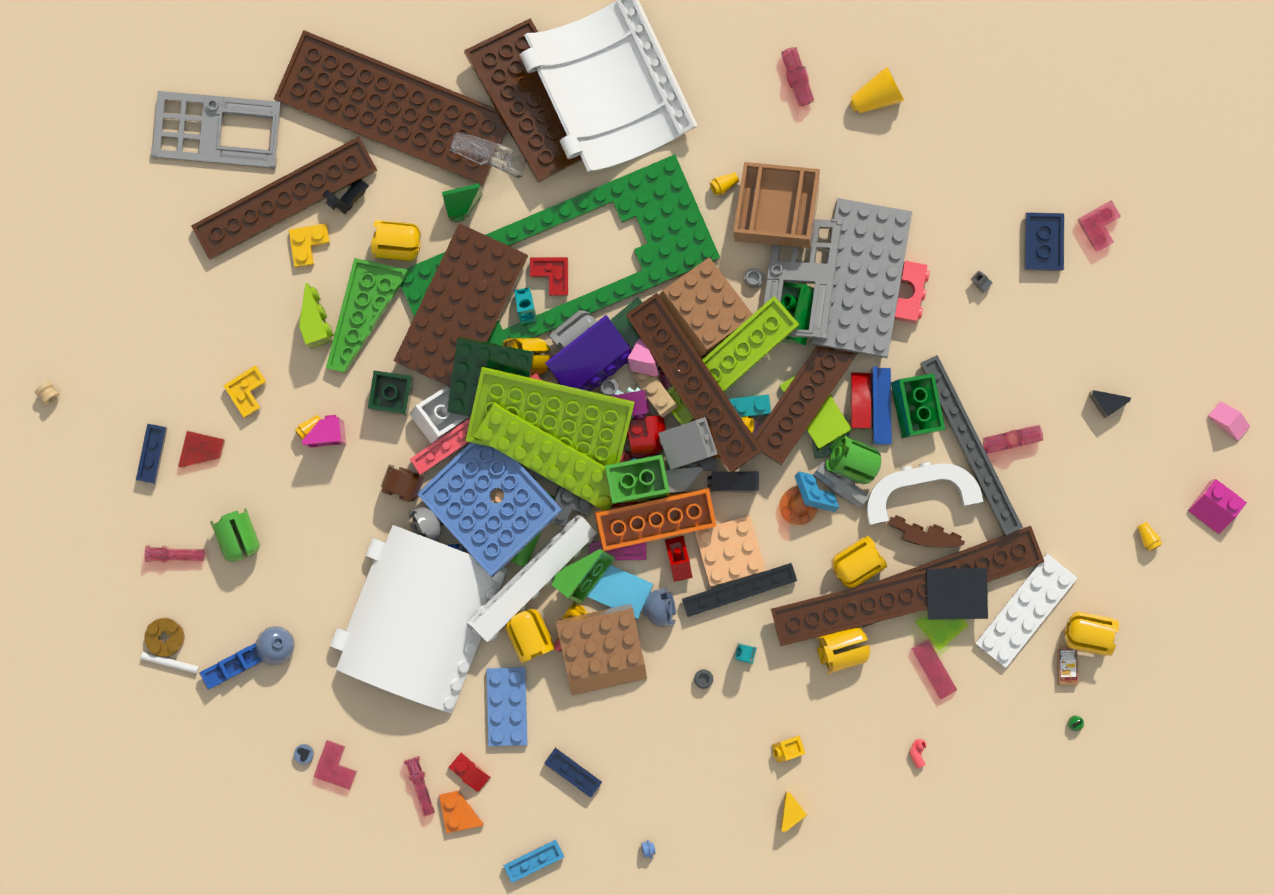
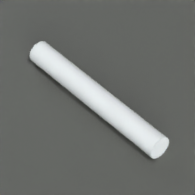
(169, 662)

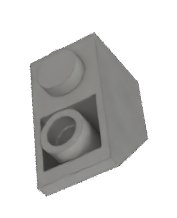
(681, 479)

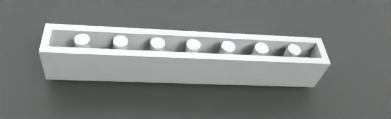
(532, 577)

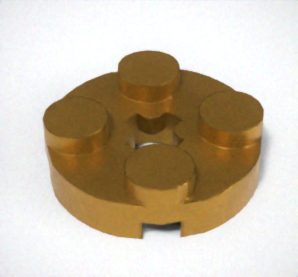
(155, 630)

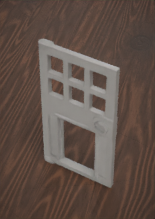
(211, 129)
(809, 273)

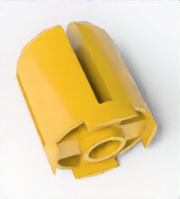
(396, 240)
(537, 346)
(858, 563)
(1091, 633)
(529, 635)
(846, 658)

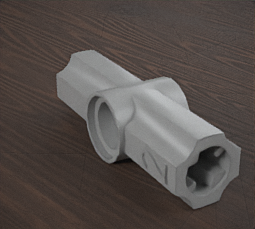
(841, 486)

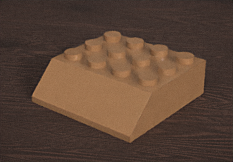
(777, 205)
(705, 306)
(601, 649)

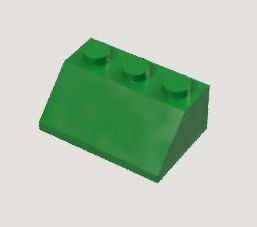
(798, 302)
(917, 405)

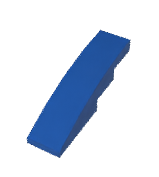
(230, 667)

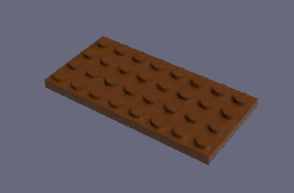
(521, 100)
(460, 302)

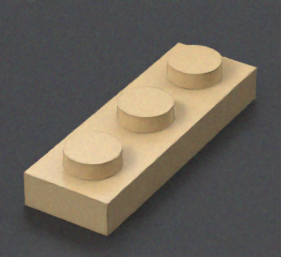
(656, 393)

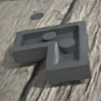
(569, 501)

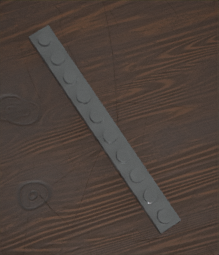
(972, 448)

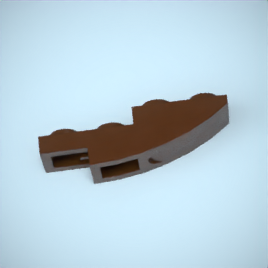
(932, 537)

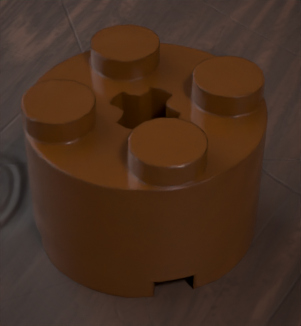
(402, 482)

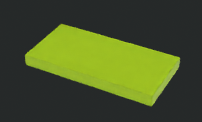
(827, 423)

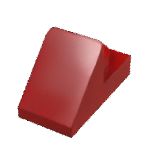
(469, 772)

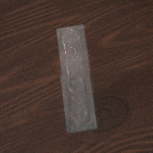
(488, 152)

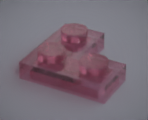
(1095, 222)
(329, 768)

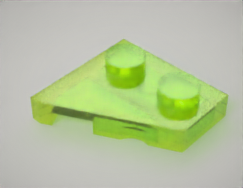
(941, 631)

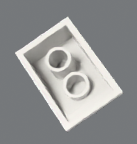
(433, 417)

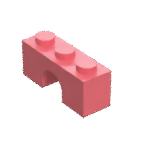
(914, 275)

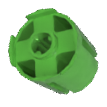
(854, 460)
(227, 538)

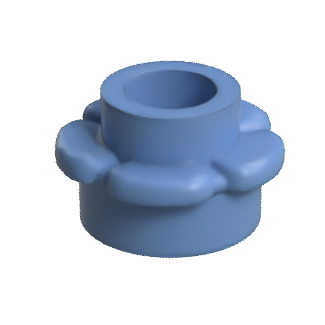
(648, 849)

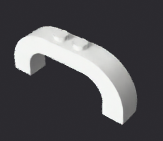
(963, 481)

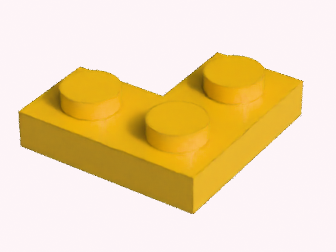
(303, 239)
(241, 388)

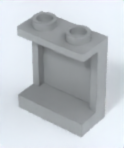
(687, 443)

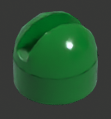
(1073, 719)

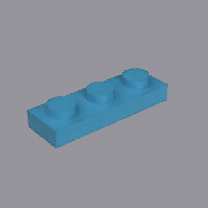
(533, 861)

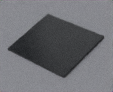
(957, 593)

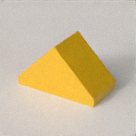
(791, 812)

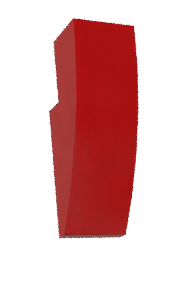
(860, 401)

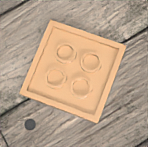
(730, 551)

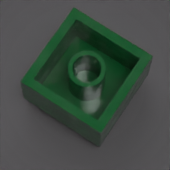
(390, 393)

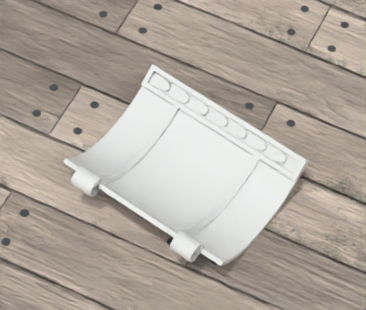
(609, 85)
(413, 619)

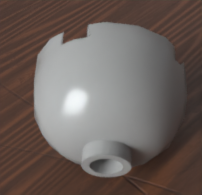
(425, 523)

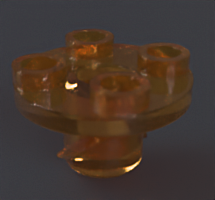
(794, 509)

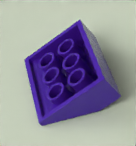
(590, 357)

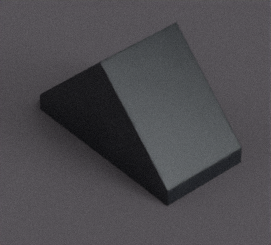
(1107, 402)

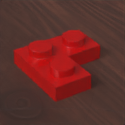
(556, 269)

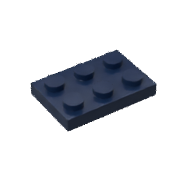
(1044, 241)

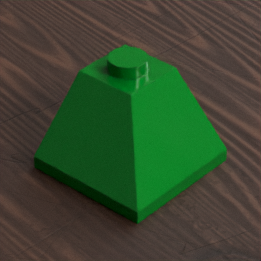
(461, 201)

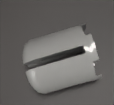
(572, 328)

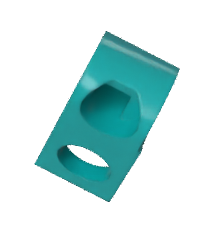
(525, 306)
(745, 653)

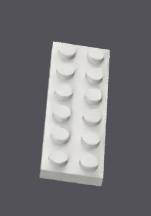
(1026, 610)

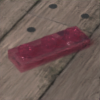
(934, 669)

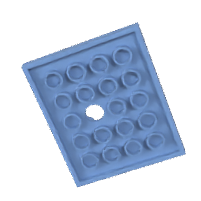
(488, 529)

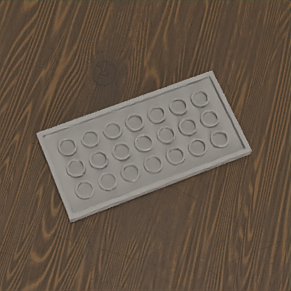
(866, 277)

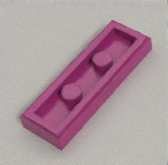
(631, 552)

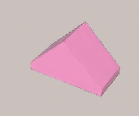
(641, 360)
(1229, 420)

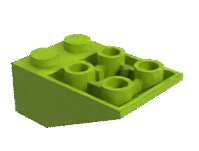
(312, 320)

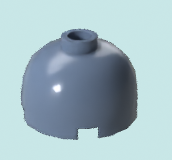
(660, 607)
(275, 645)

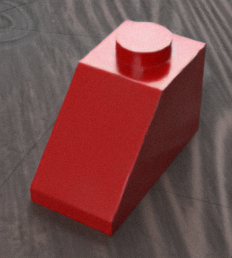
(678, 558)

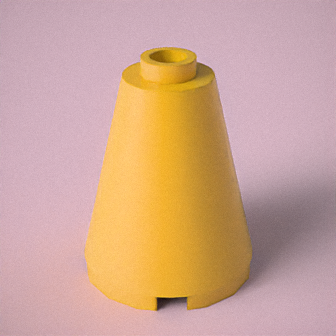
(877, 93)

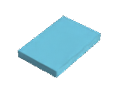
(620, 589)

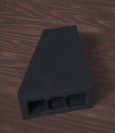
(734, 482)

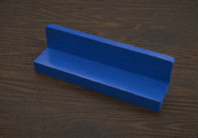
(881, 406)

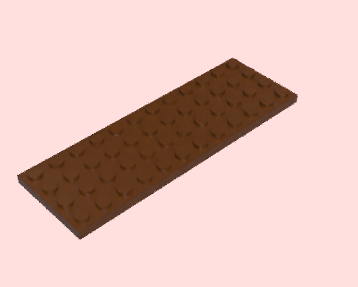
(387, 104)

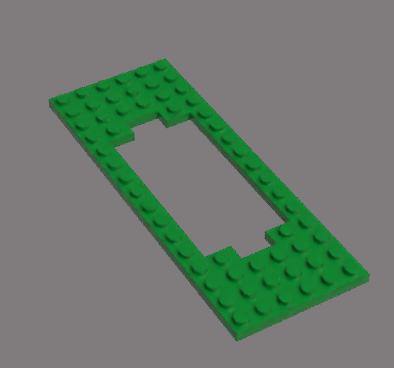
(666, 215)

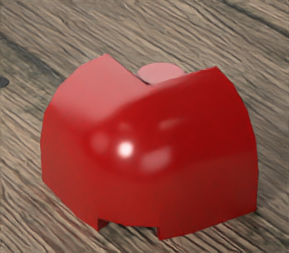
(644, 436)

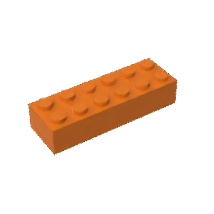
(655, 519)

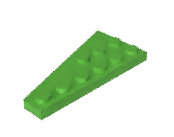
(365, 301)

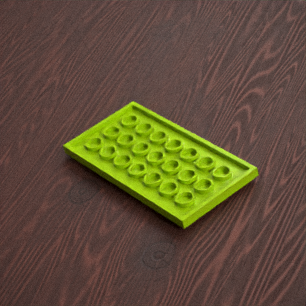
(577, 417)

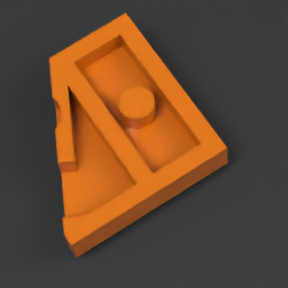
(458, 813)

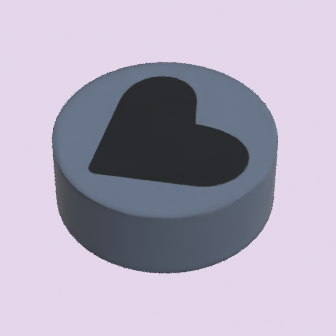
(303, 753)

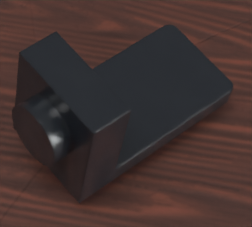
(346, 202)

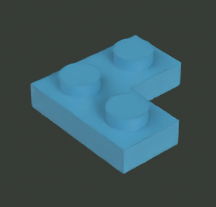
(813, 495)

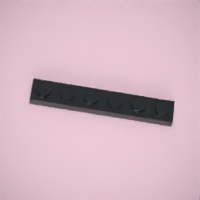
(739, 589)

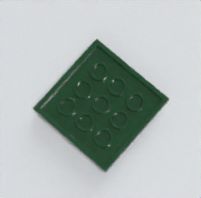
(468, 362)

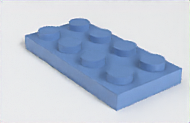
(507, 706)

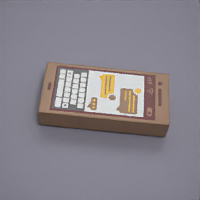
(1067, 666)

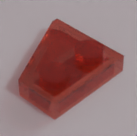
(200, 448)

